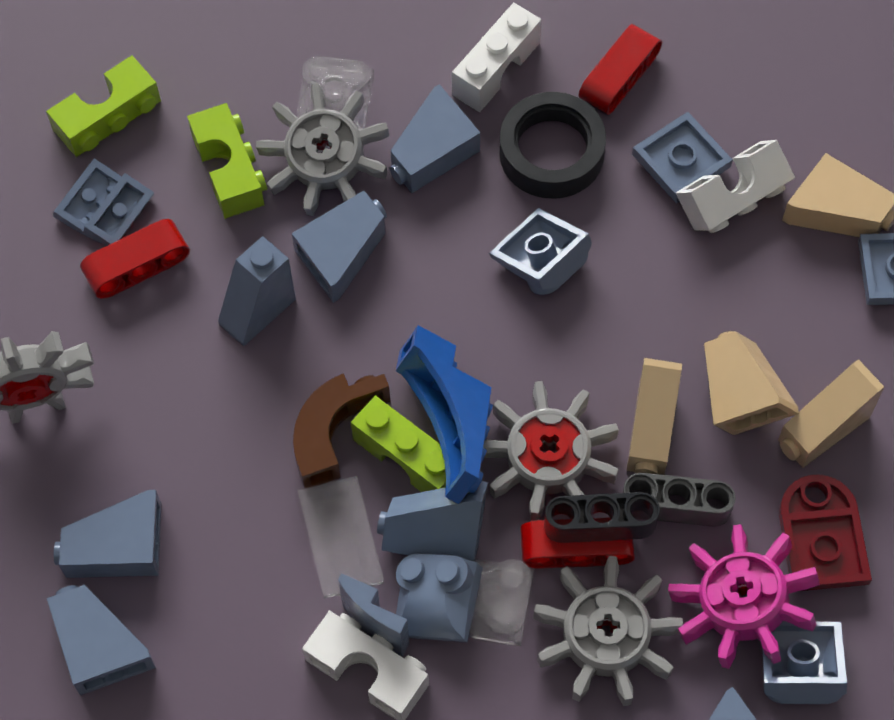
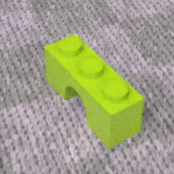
(85, 125)
(218, 136)
(390, 434)

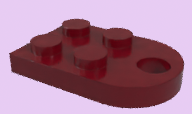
(825, 533)

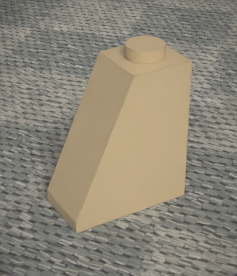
(840, 201)
(744, 385)
(831, 414)
(654, 416)

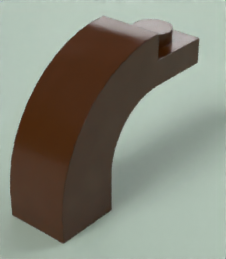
(320, 418)

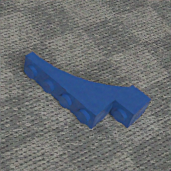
(454, 404)

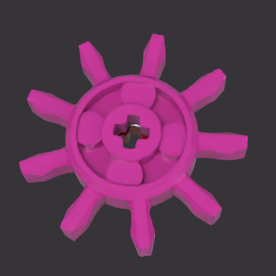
(748, 616)

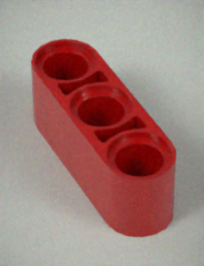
(620, 69)
(134, 258)
(542, 552)

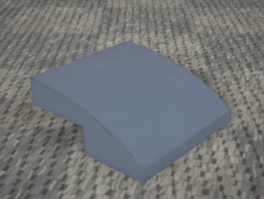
(103, 203)
(363, 605)

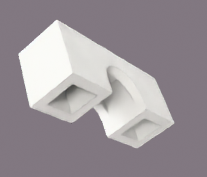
(508, 40)
(761, 174)
(340, 644)

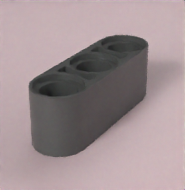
(695, 492)

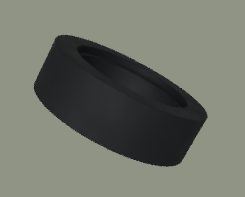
(552, 107)

